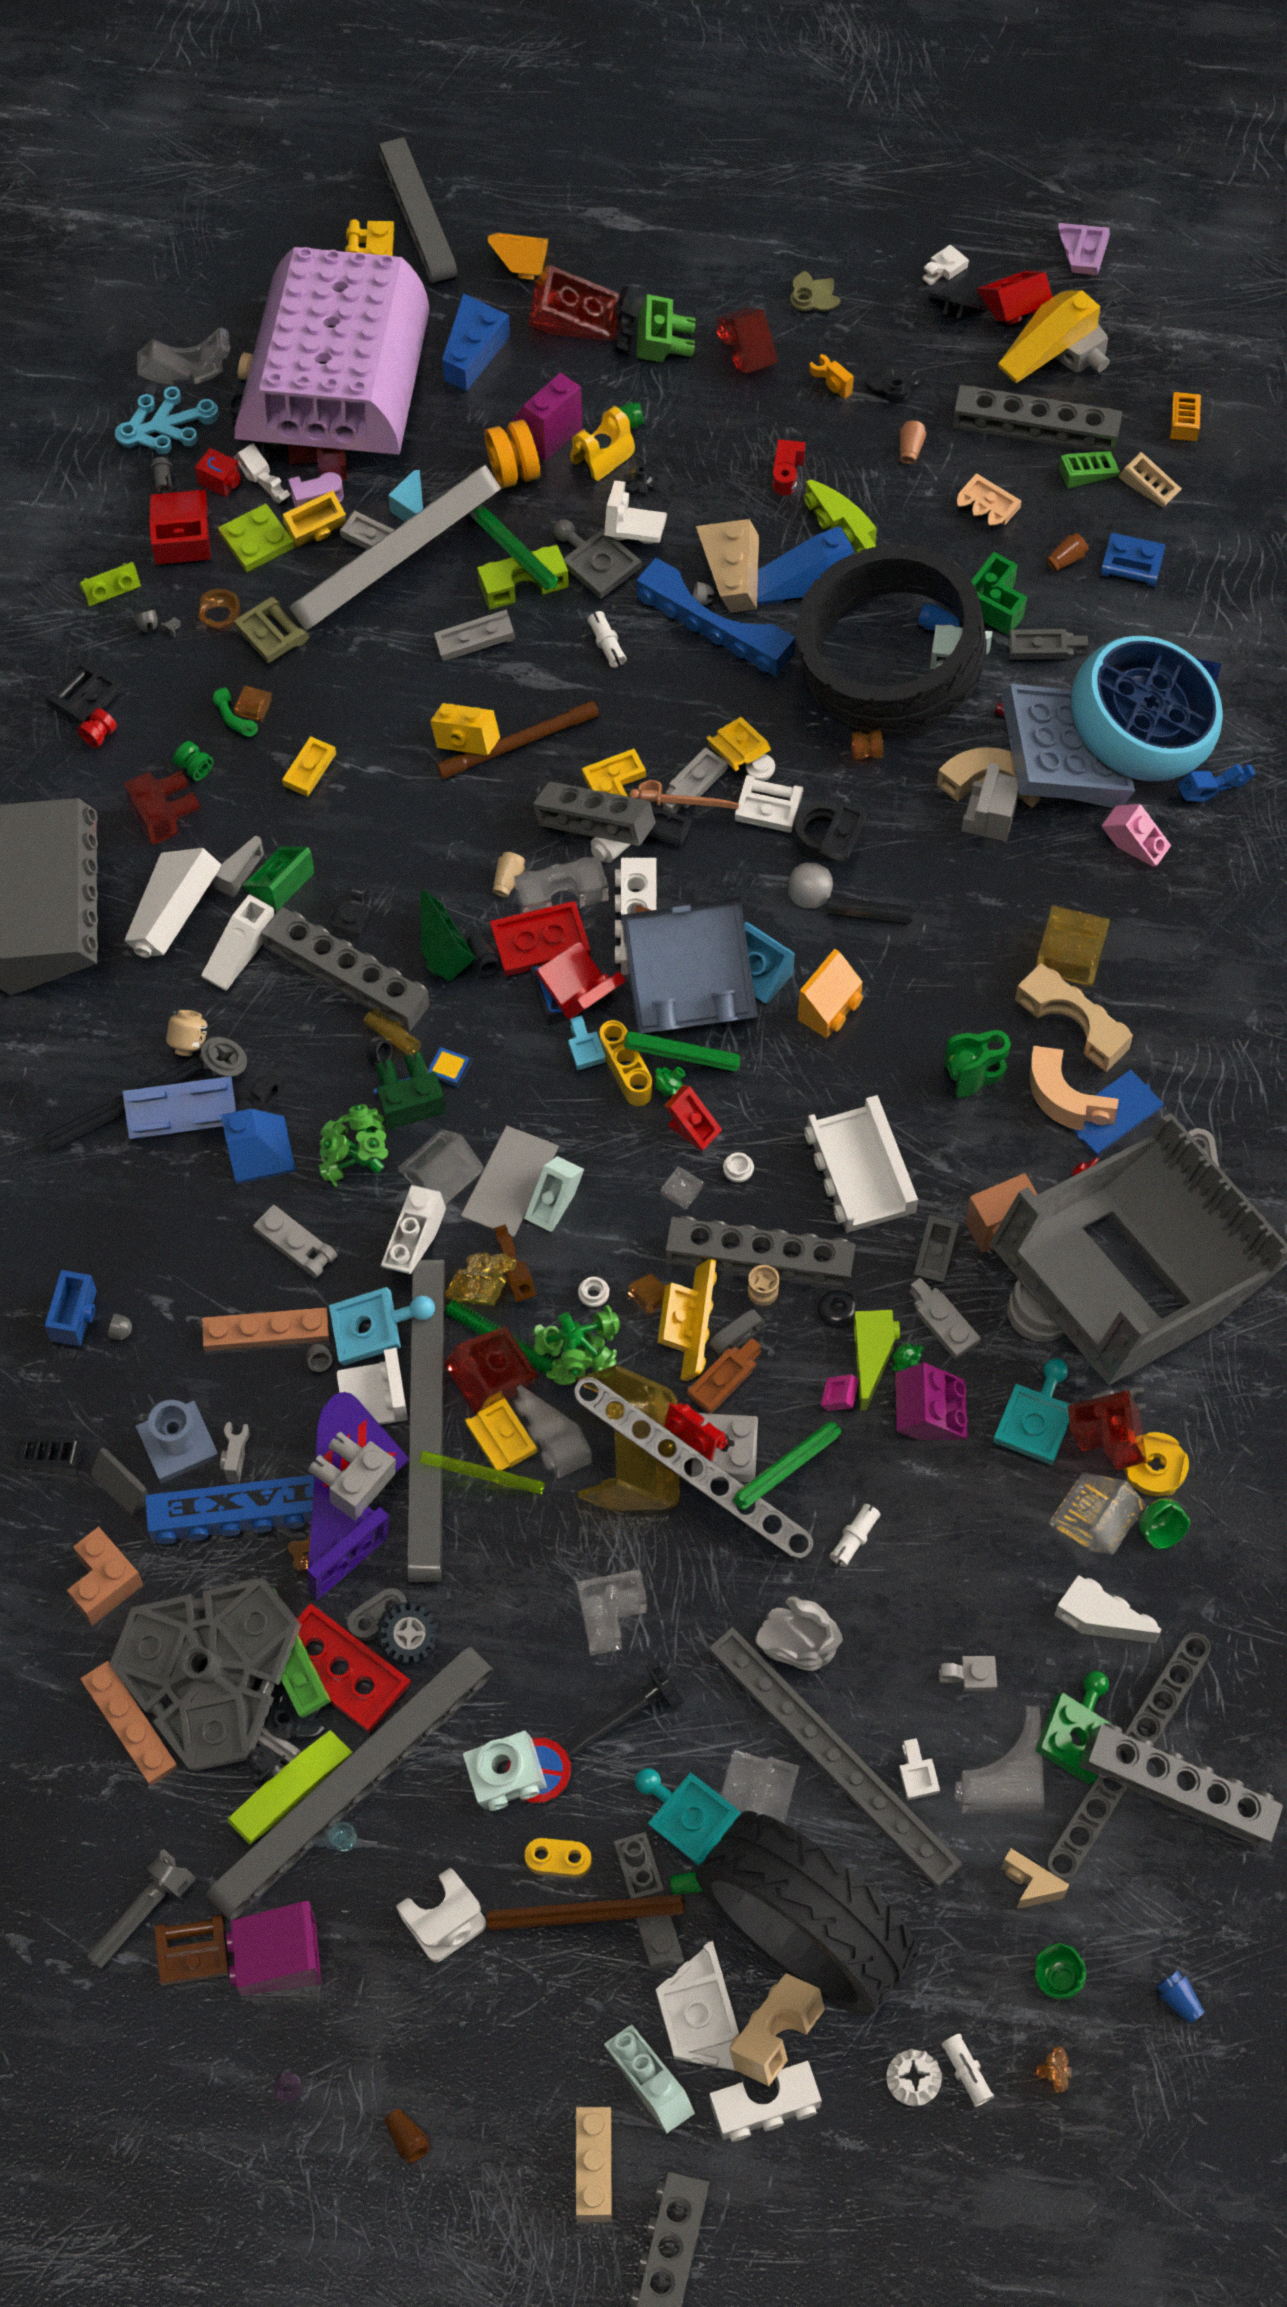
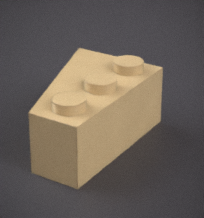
(733, 559)

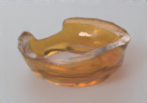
(219, 597)

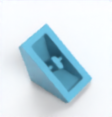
(407, 497)

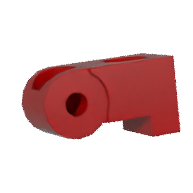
(784, 473)

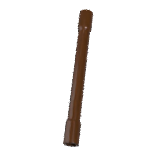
(573, 717)

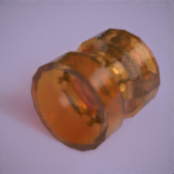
(860, 743)

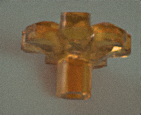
(1056, 2069)

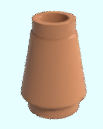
(911, 440)

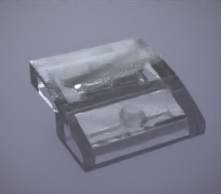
(759, 1784)

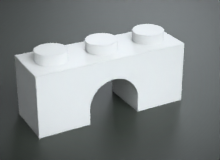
(739, 2115)

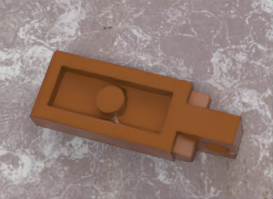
(724, 1376)

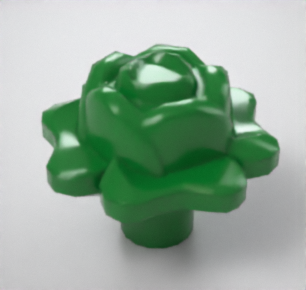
(669, 1081)
(906, 1356)

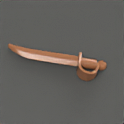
(652, 791)

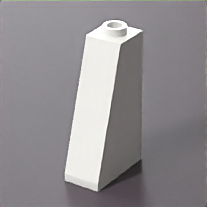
(169, 899)

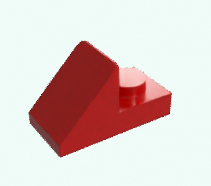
(691, 1118)

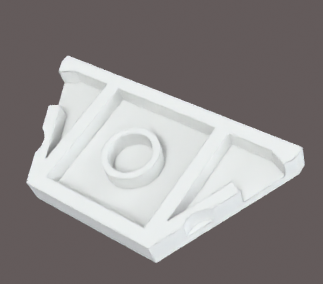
(699, 2012)

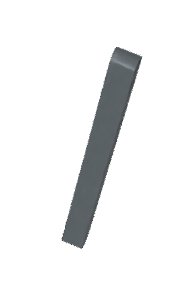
(426, 1427)
(349, 1784)

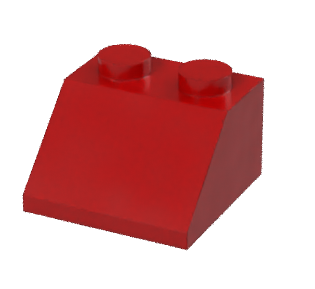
(1016, 295)

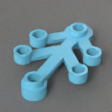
(134, 432)

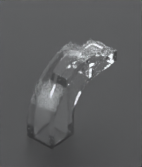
(184, 365)

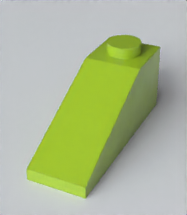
(873, 1346)

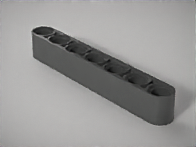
(417, 210)

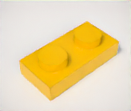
(309, 766)

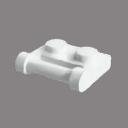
(767, 810)

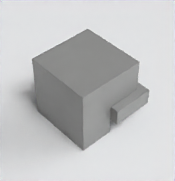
(992, 805)

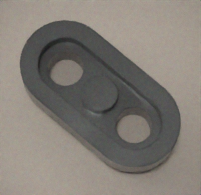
(371, 1612)

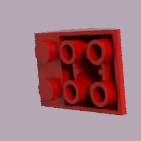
(179, 527)

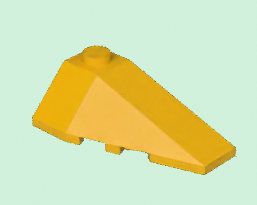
(1050, 332)

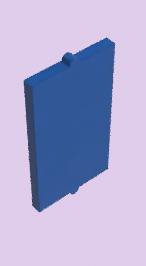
(1134, 1106)

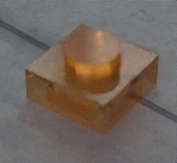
(253, 703)

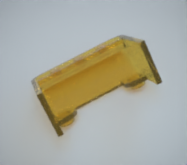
(640, 1478)

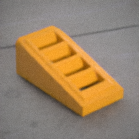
(1181, 430)

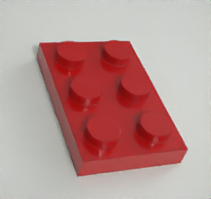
(537, 936)

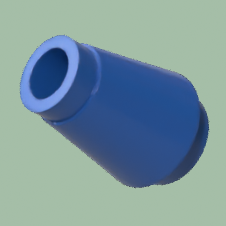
(934, 615)
(1180, 1996)

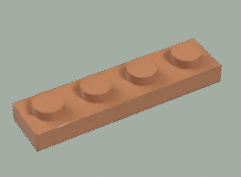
(265, 1329)
(129, 1723)

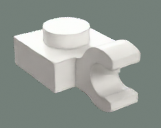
(945, 263)
(917, 1775)

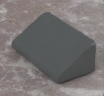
(119, 1482)

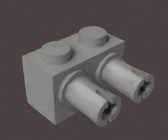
(361, 1481)

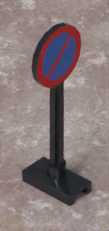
(556, 1758)

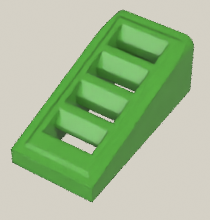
(1081, 476)

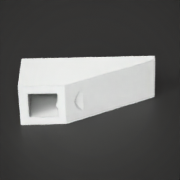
(238, 942)
(414, 1229)
(1099, 1614)

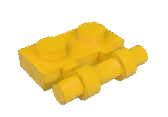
(377, 236)

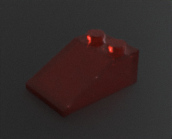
(572, 306)

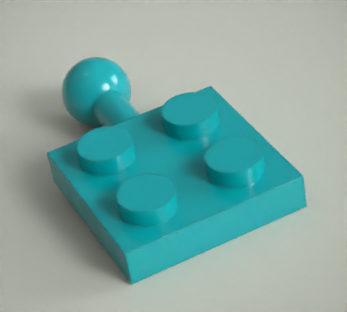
(1035, 1420)
(691, 1816)

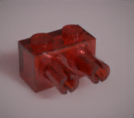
(151, 808)

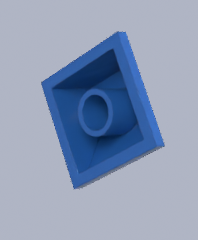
(257, 1145)

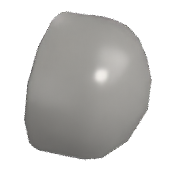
(810, 885)

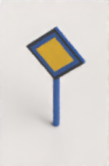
(448, 1064)

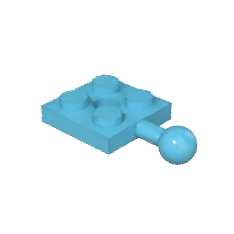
(383, 1332)

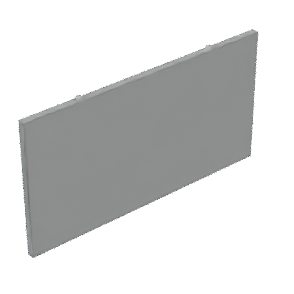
(509, 1180)

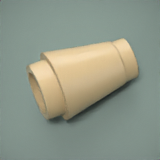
(507, 867)

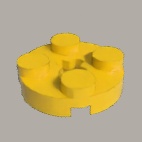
(1164, 1480)

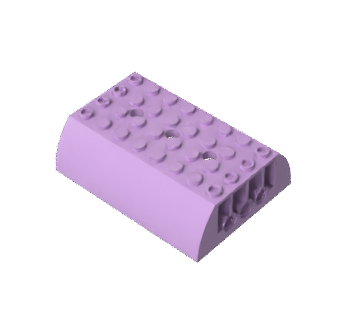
(370, 354)

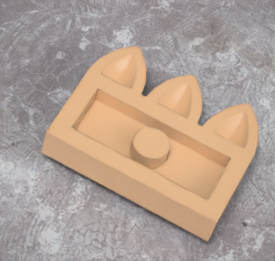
(988, 500)

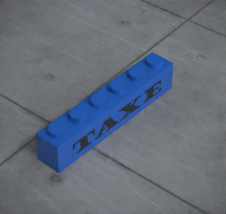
(230, 1509)

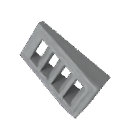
(238, 867)

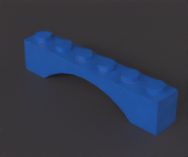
(758, 643)

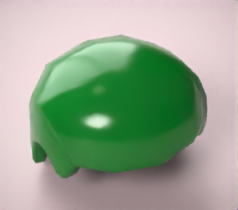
(1163, 1523)
(1060, 1971)

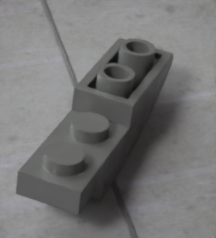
(643, 1881)

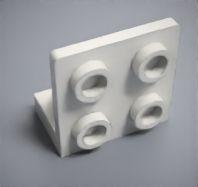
(630, 522)
(377, 1388)

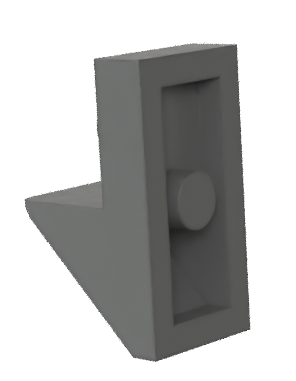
(937, 1248)

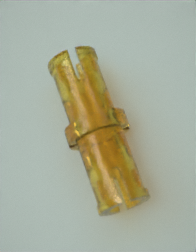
(392, 1031)

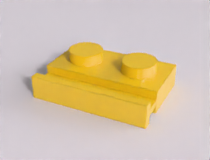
(738, 743)
(501, 1435)

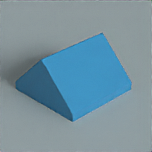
(769, 963)

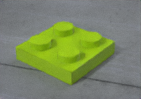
(256, 537)

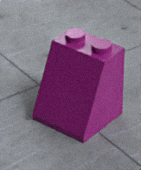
(553, 415)
(274, 1950)

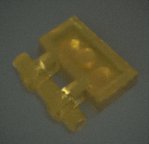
(481, 1280)

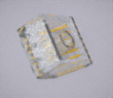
(1098, 1512)

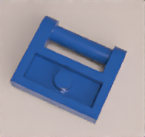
(1133, 553)

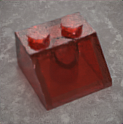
(489, 1368)

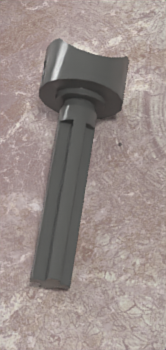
(166, 1879)

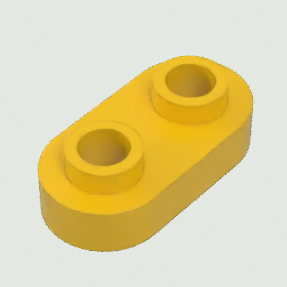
(557, 1859)

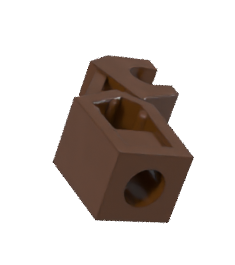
(519, 1279)

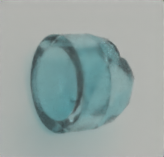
(340, 1833)

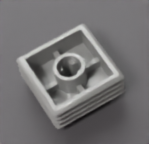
(742, 1442)

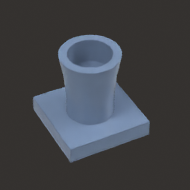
(176, 1439)

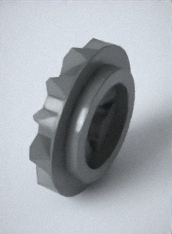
(224, 1049)

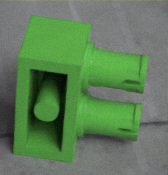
(656, 327)

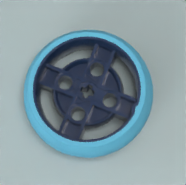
(1153, 704)

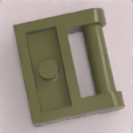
(264, 635)

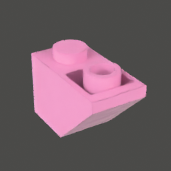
(1136, 833)

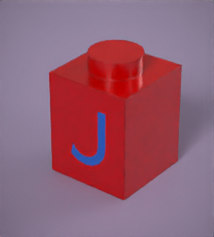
(218, 472)

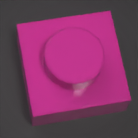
(839, 1392)

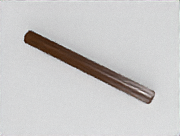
(585, 1912)

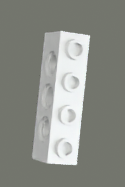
(634, 874)

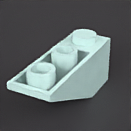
(650, 2078)

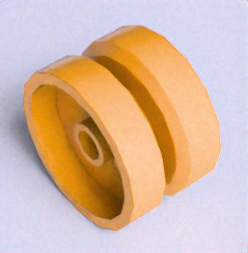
(512, 453)

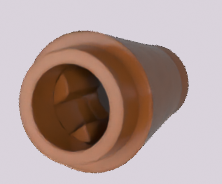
(1067, 552)

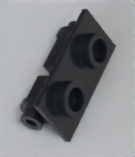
(264, 1763)

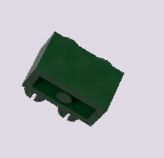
(412, 1098)

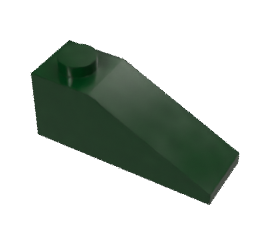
(441, 940)

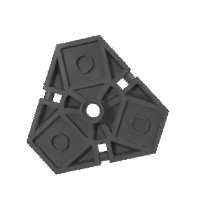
(214, 1710)

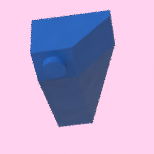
(797, 569)

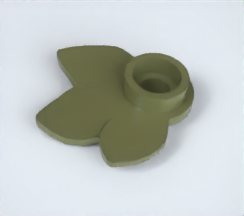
(813, 294)

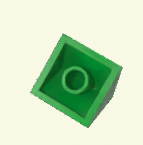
(281, 876)

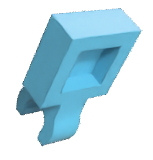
(585, 1047)

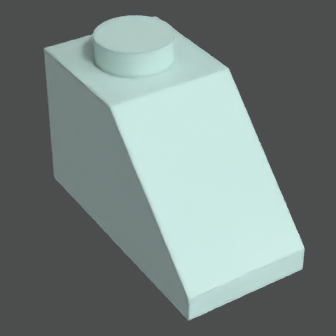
(553, 1193)

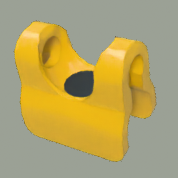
(606, 446)

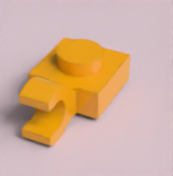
(836, 376)

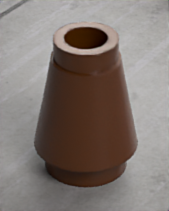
(407, 2136)

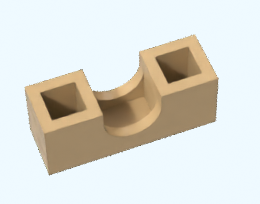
(788, 2006)
(593, 2164)

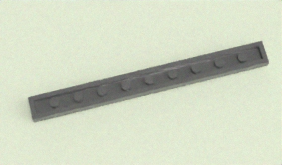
(835, 1758)

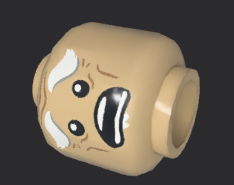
(186, 1032)

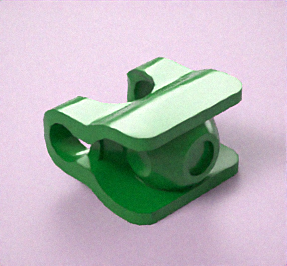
(969, 1058)

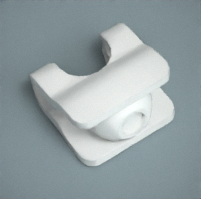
(450, 1924)

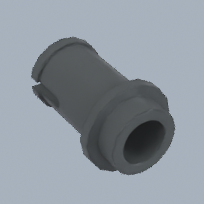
(161, 468)

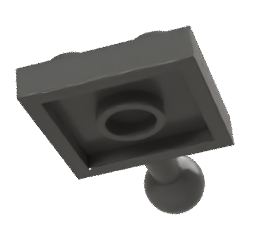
(599, 562)

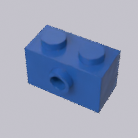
(71, 1308)

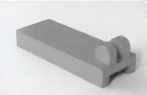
(475, 635)

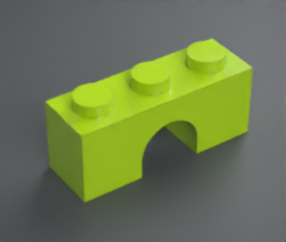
(499, 578)

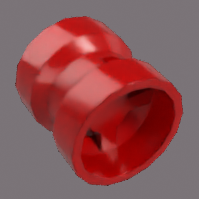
(97, 728)

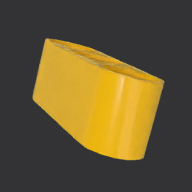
(625, 1075)

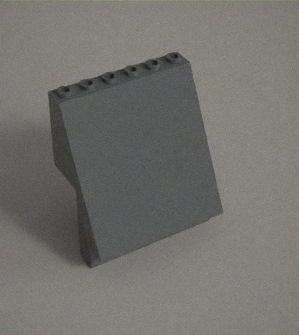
(47, 891)

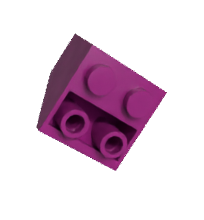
(930, 1404)

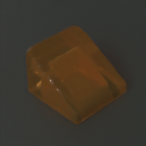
(647, 1292)

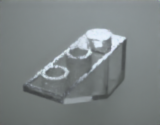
(557, 1434)

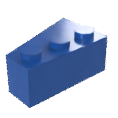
(474, 341)

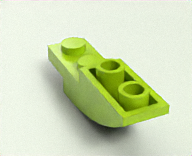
(837, 510)

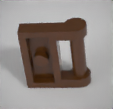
(194, 1960)

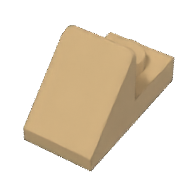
(1041, 1884)

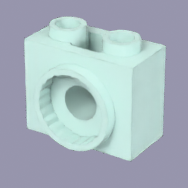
(521, 1780)

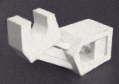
(257, 470)

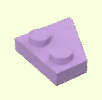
(1084, 246)

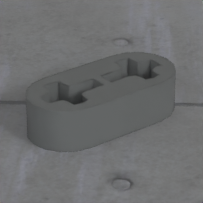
(737, 1332)

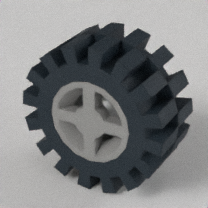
(419, 1632)

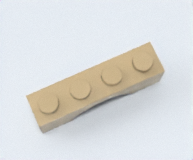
(1047, 993)

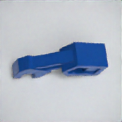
(1201, 785)

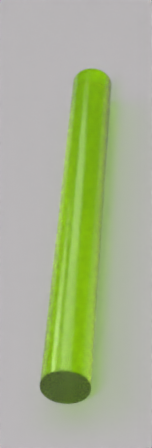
(481, 1472)

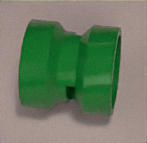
(190, 758)

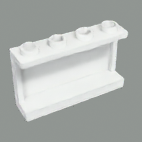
(861, 1166)

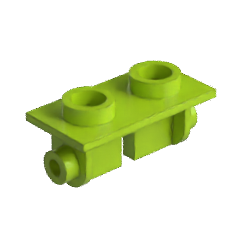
(110, 583)

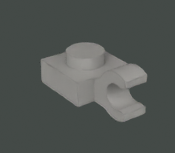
(233, 1458)
(975, 1673)

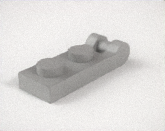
(294, 1241)

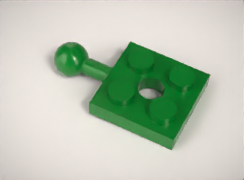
(1069, 1716)

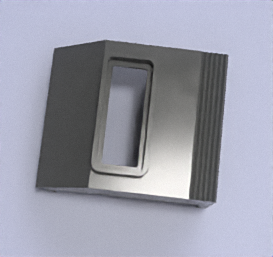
(1177, 1217)

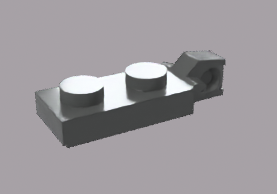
(1045, 644)

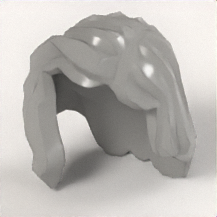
(799, 1635)

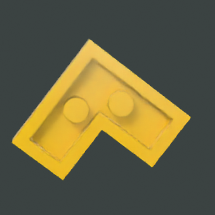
(614, 772)

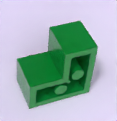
(1000, 603)

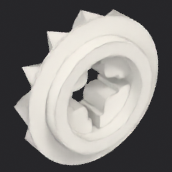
(903, 2089)

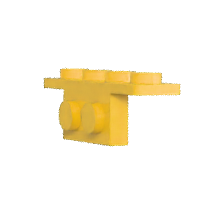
(686, 1318)

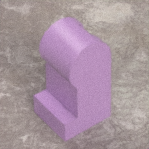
(306, 491)

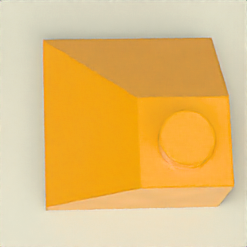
(520, 253)

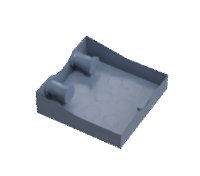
(1051, 754)
(688, 966)

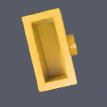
(314, 519)
(465, 729)

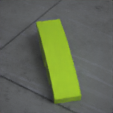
(289, 1787)

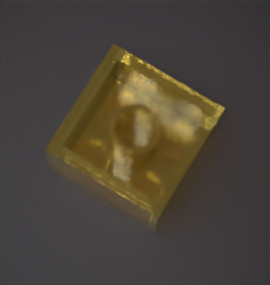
(1073, 944)

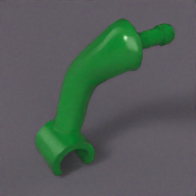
(246, 727)

